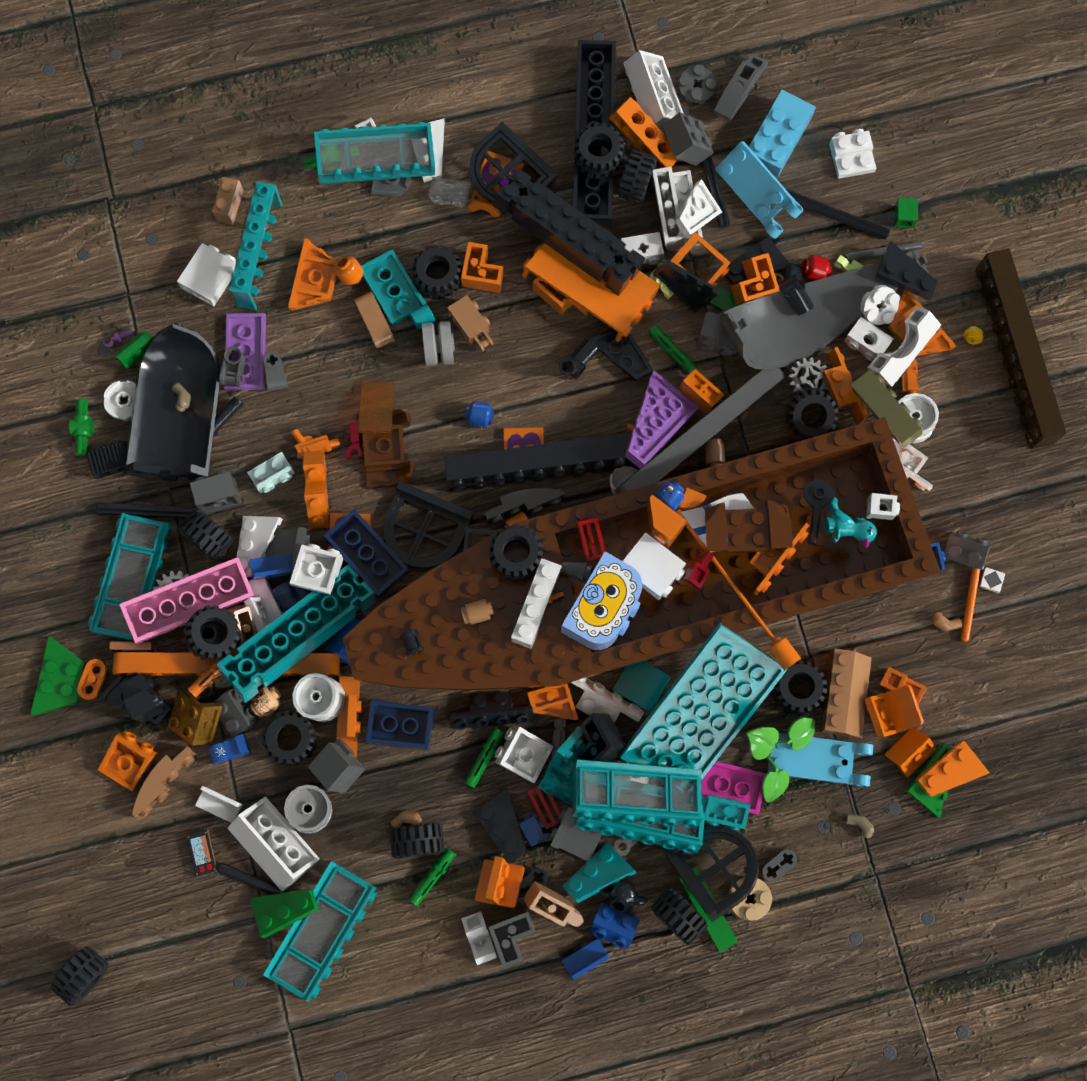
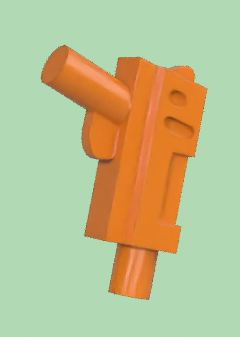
(909, 379)
(308, 444)

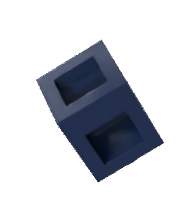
(533, 829)

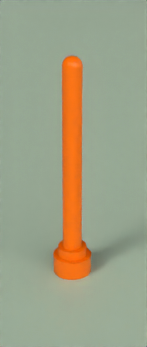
(970, 604)

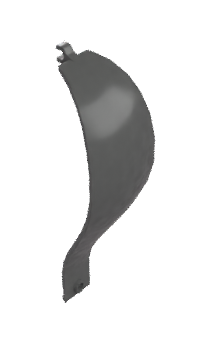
(773, 335)

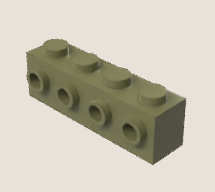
(883, 404)

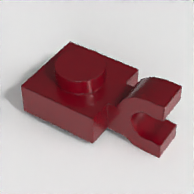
(355, 438)
(697, 571)

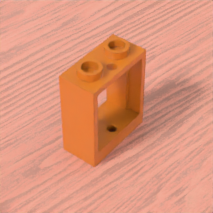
(723, 269)

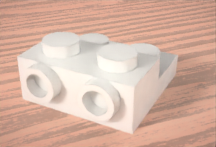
(852, 153)
(316, 569)
(523, 753)

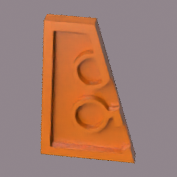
(951, 770)

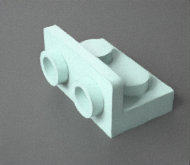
(271, 473)

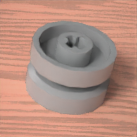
(438, 343)
(311, 797)

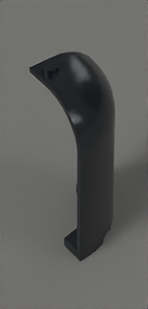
(160, 436)

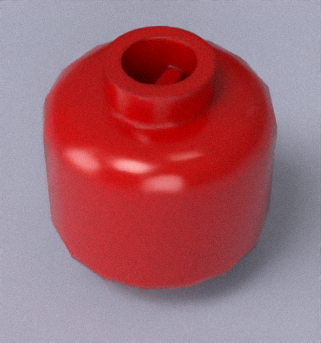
(816, 267)

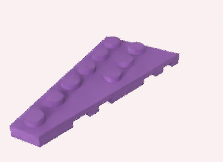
(659, 418)

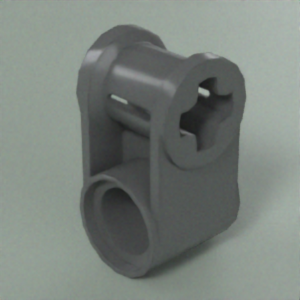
(232, 370)
(275, 374)

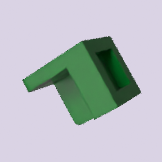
(905, 213)

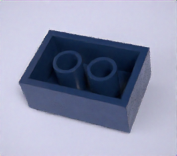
(400, 725)

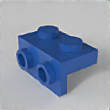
(614, 926)

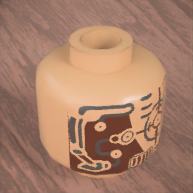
(266, 701)

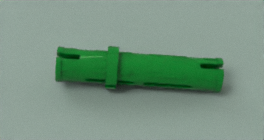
(680, 357)
(495, 735)
(434, 873)

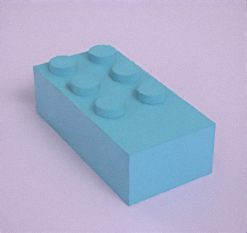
(781, 131)

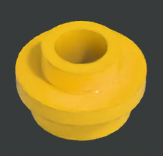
(973, 335)

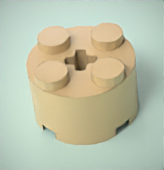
(761, 901)

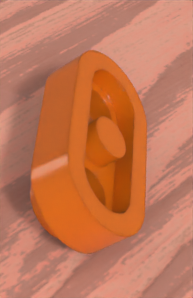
(89, 679)

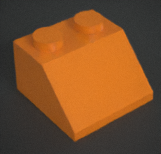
(663, 522)

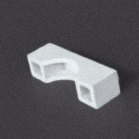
(919, 330)
(536, 603)

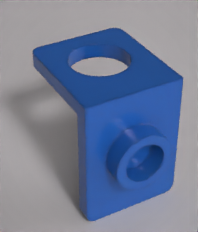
(939, 555)

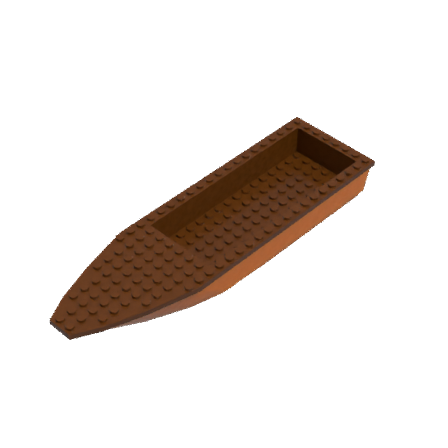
(816, 576)

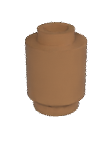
(714, 452)
(477, 612)

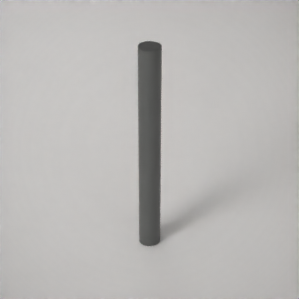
(880, 251)

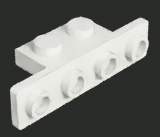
(912, 461)
(263, 604)
(599, 700)

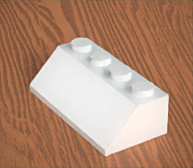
(652, 86)
(273, 843)

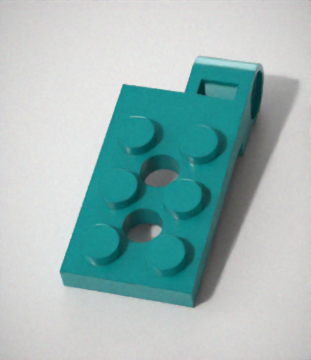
(407, 302)

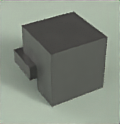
(336, 767)

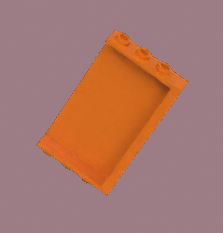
(592, 295)

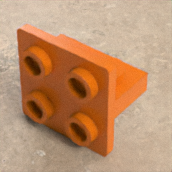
(499, 883)

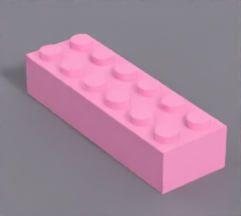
(177, 602)

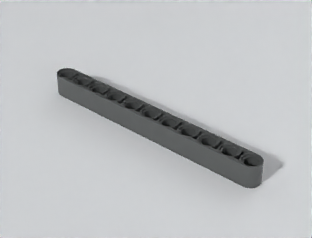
(703, 430)

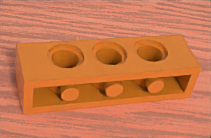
(636, 133)

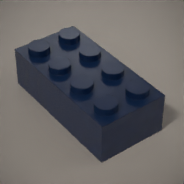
(366, 553)

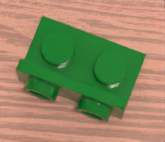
(134, 349)

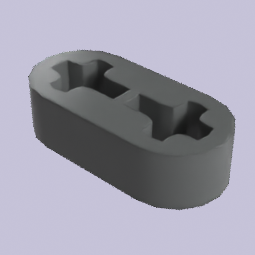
(781, 869)

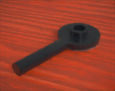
(817, 495)

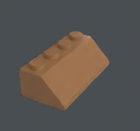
(846, 693)

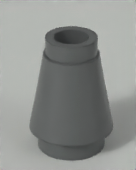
(577, 570)

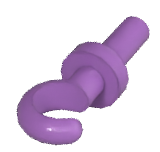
(117, 337)

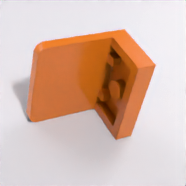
(894, 711)

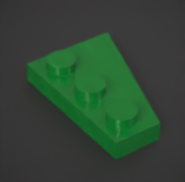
(934, 803)
(282, 910)

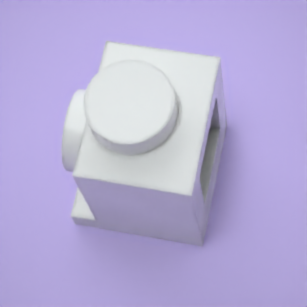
(888, 501)

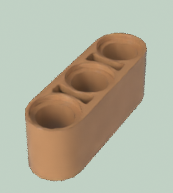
(374, 320)

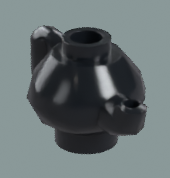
(623, 896)

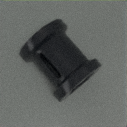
(412, 642)

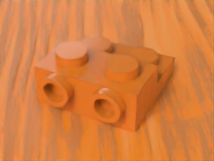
(127, 760)

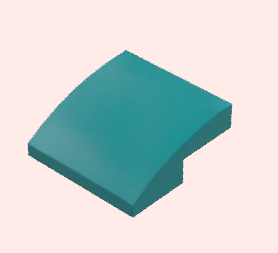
(642, 684)

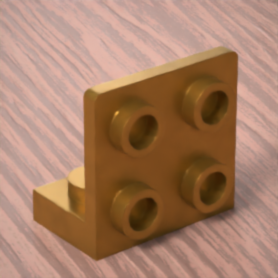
(194, 720)

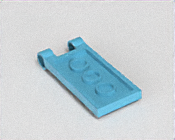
(757, 187)
(821, 760)

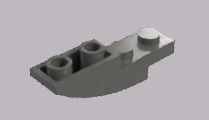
(739, 86)
(532, 500)

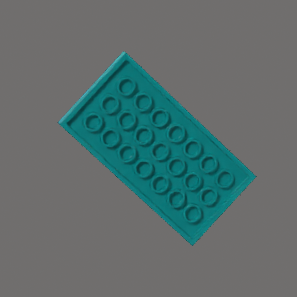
(705, 705)

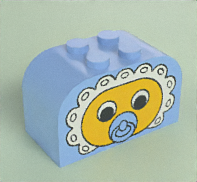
(604, 604)

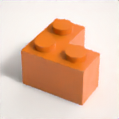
(477, 273)
(759, 282)

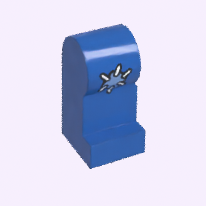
(229, 749)

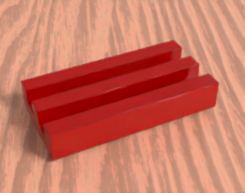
(595, 557)
(553, 822)

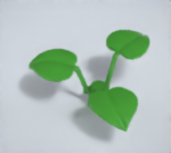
(763, 742)

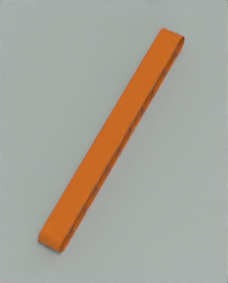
(188, 665)

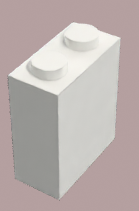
(207, 274)
(655, 565)

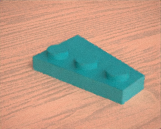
(600, 871)

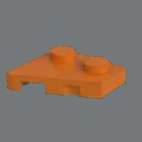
(553, 702)

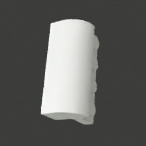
(671, 194)

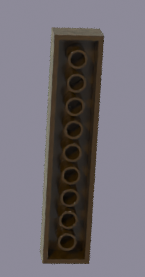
(1020, 349)

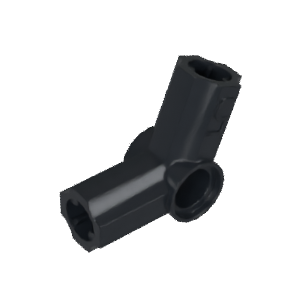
(794, 289)
(576, 363)

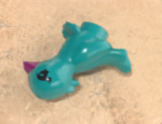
(842, 525)

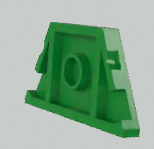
(57, 679)

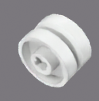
(924, 410)
(319, 697)

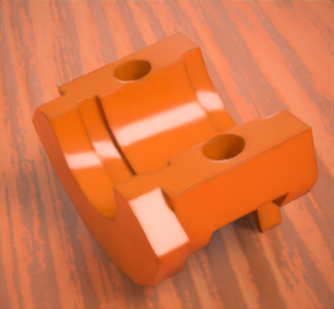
(482, 204)

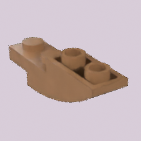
(155, 787)

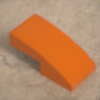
(894, 679)

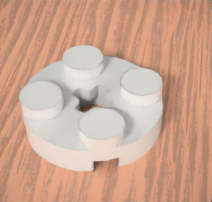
(888, 310)
(112, 400)

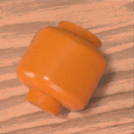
(348, 270)

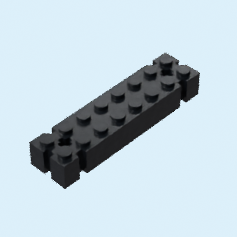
(568, 231)

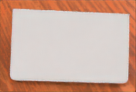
(218, 804)

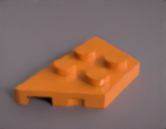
(314, 278)
(938, 343)

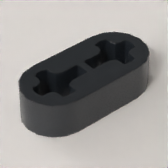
(530, 877)

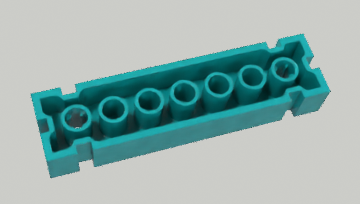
(295, 634)

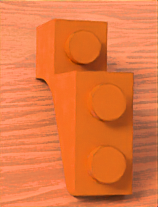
(316, 490)

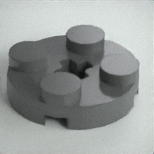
(701, 75)

